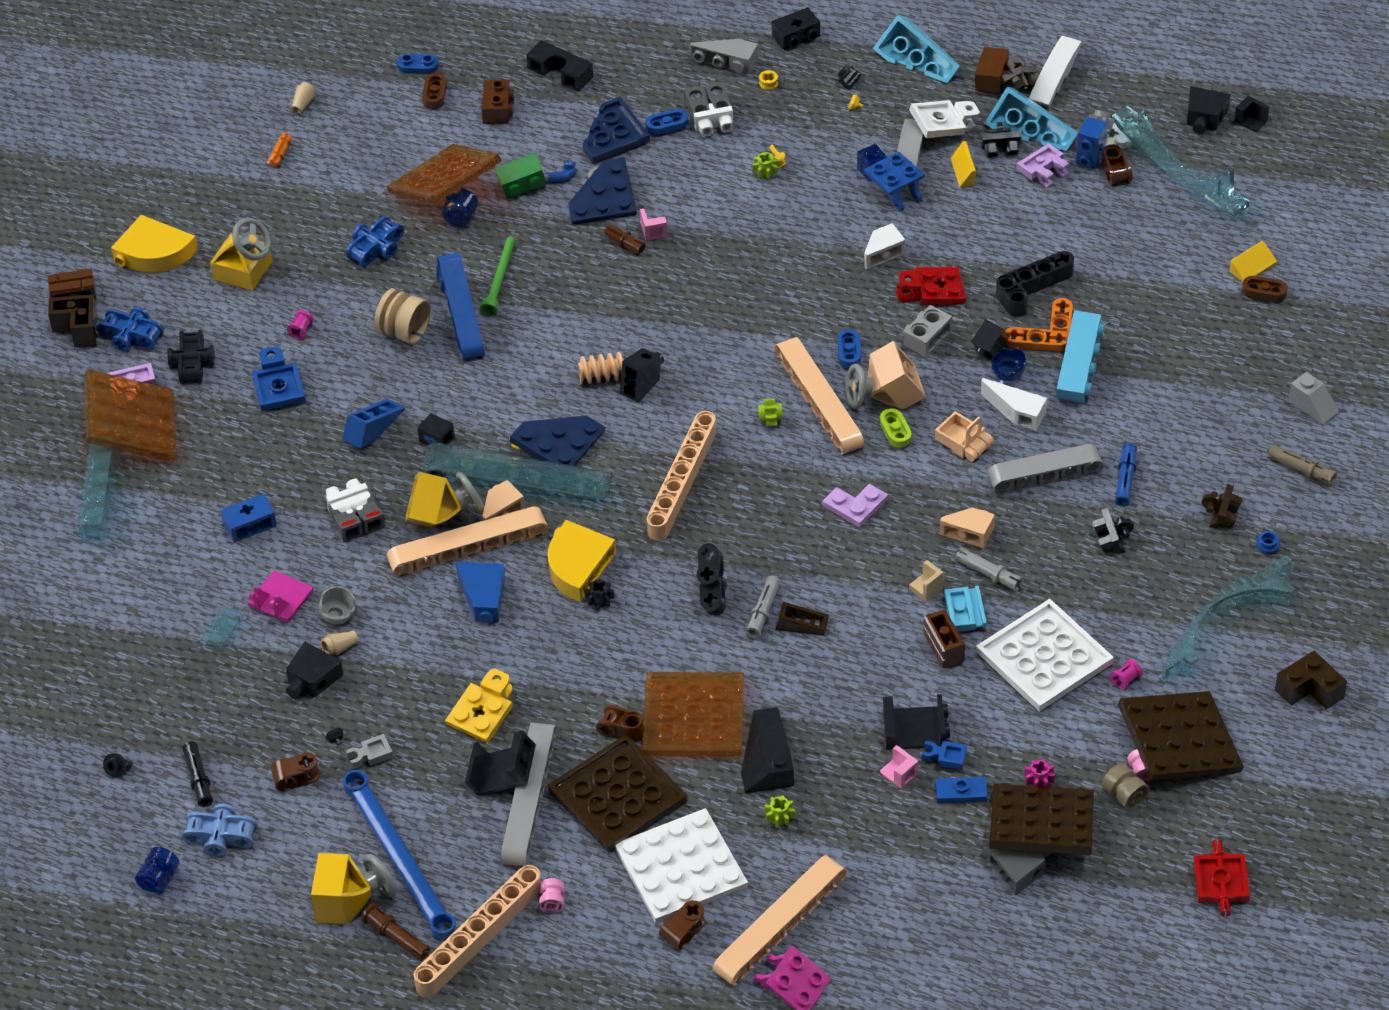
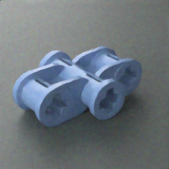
(219, 830)

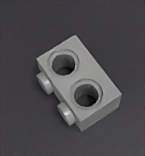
(927, 330)

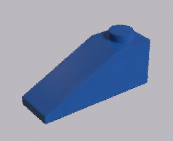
(369, 423)

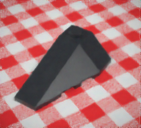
(767, 754)

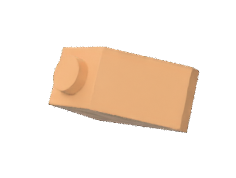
(502, 500)
(968, 526)

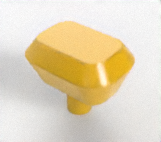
(854, 103)

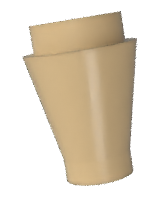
(303, 96)
(337, 643)

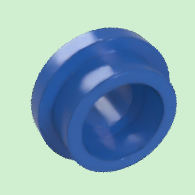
(1268, 537)

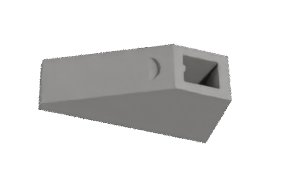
(729, 54)

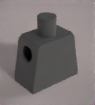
(1017, 867)

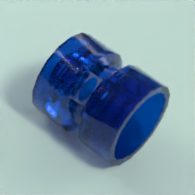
(157, 870)

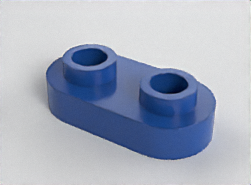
(417, 63)
(666, 122)
(849, 352)

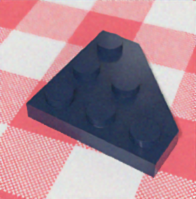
(614, 131)
(604, 194)
(558, 439)

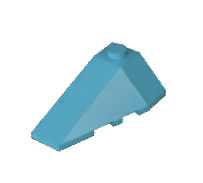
(914, 48)
(1031, 119)

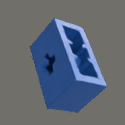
(1091, 142)
(248, 518)

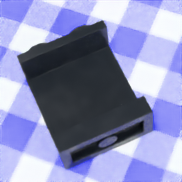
(915, 725)
(502, 768)

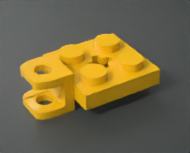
(491, 698)

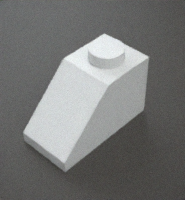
(883, 246)

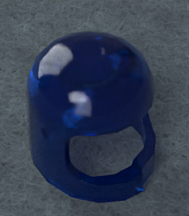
(459, 208)

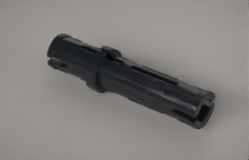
(200, 782)

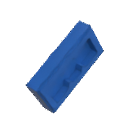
(961, 790)

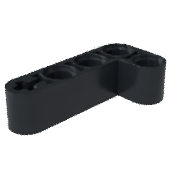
(1016, 285)

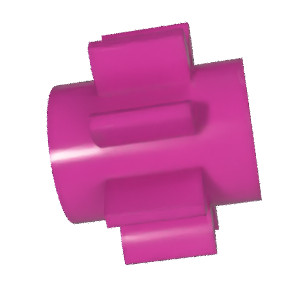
(1040, 773)

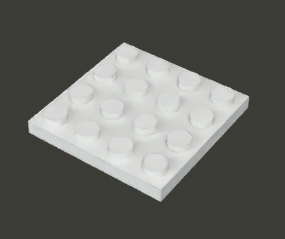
(1044, 654)
(680, 864)

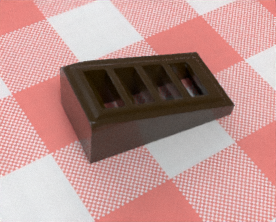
(791, 624)

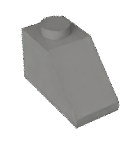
(1313, 398)

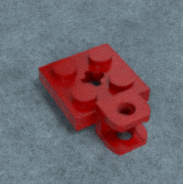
(924, 286)

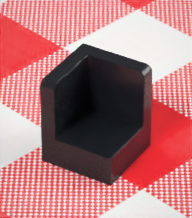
(1251, 114)

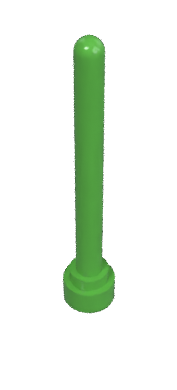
(490, 303)

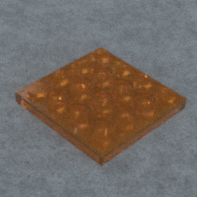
(444, 173)
(130, 415)
(693, 714)

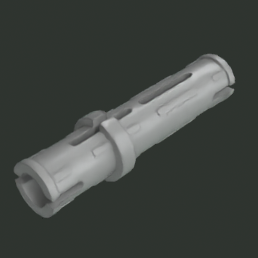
(996, 573)
(760, 614)

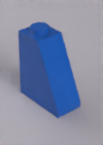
(482, 588)

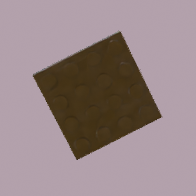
(1180, 735)
(617, 792)
(1042, 819)

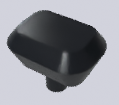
(334, 735)

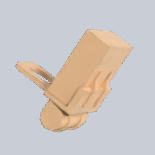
(964, 436)

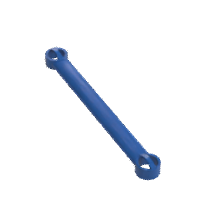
(399, 854)

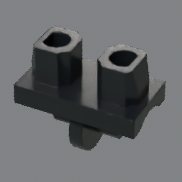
(1001, 138)
(1106, 524)

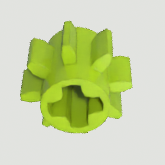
(765, 165)
(770, 412)
(779, 811)

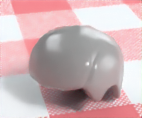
(336, 600)

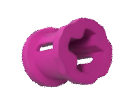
(300, 324)
(1126, 674)

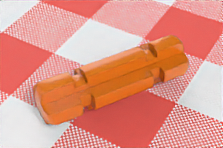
(279, 150)

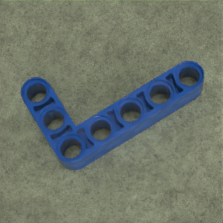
(453, 281)

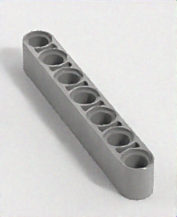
(526, 799)

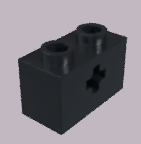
(796, 28)

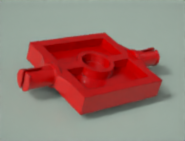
(1221, 878)

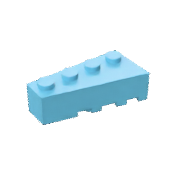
(1080, 356)

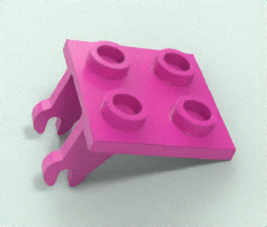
(280, 596)
(794, 979)

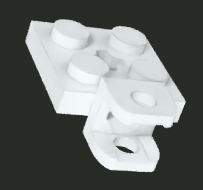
(943, 118)

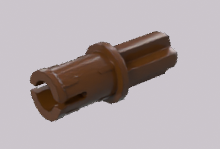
(625, 239)

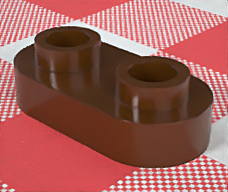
(434, 90)
(1264, 288)

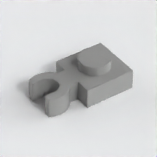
(373, 750)

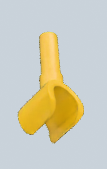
(777, 155)

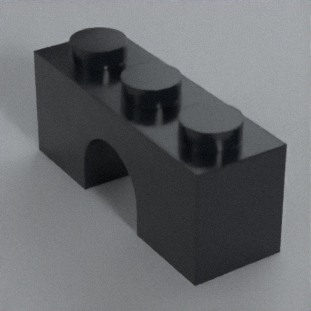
(574, 70)

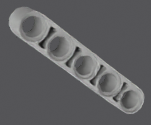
(1044, 468)

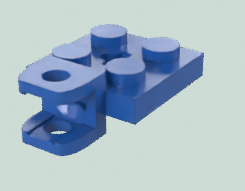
(275, 373)

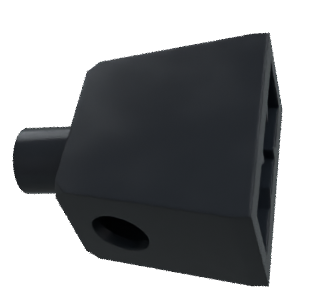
(1206, 108)
(640, 374)
(312, 671)

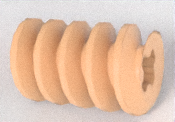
(600, 367)

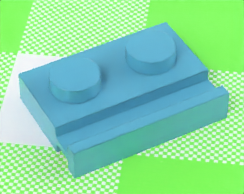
(965, 608)

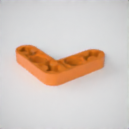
(1054, 333)

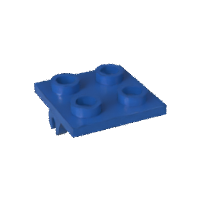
(894, 174)

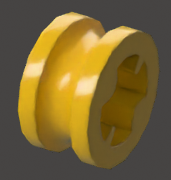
(771, 80)

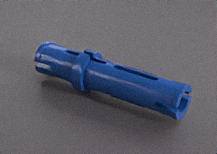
(1128, 455)

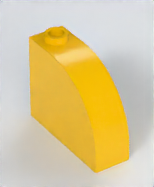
(153, 246)
(578, 558)

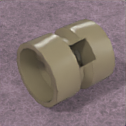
(1125, 786)

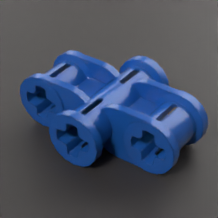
(374, 241)
(130, 329)

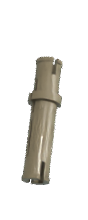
(1309, 468)

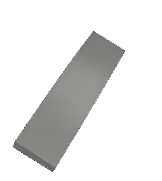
(911, 141)

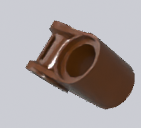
(1115, 165)
(621, 723)
(293, 771)
(683, 924)

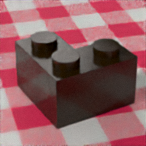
(75, 315)
(1313, 677)

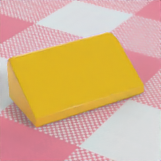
(964, 166)
(1252, 261)

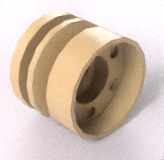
(401, 315)

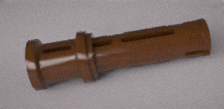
(387, 926)

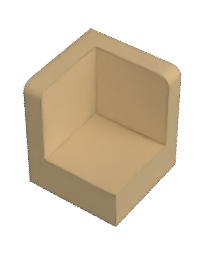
(928, 583)

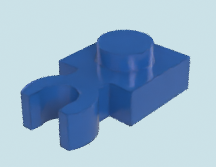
(948, 755)

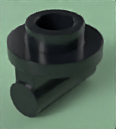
(848, 77)
(116, 765)

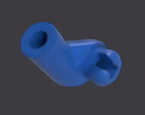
(565, 174)

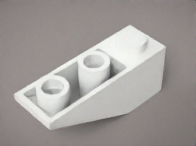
(1017, 405)

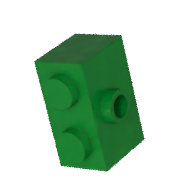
(521, 176)

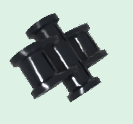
(191, 356)
(711, 579)

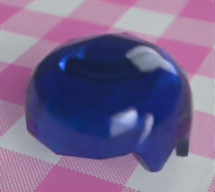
(1009, 361)

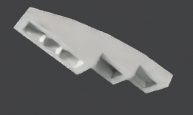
(1055, 71)

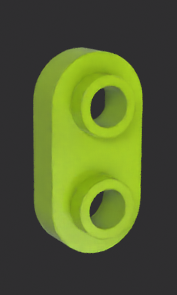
(898, 432)

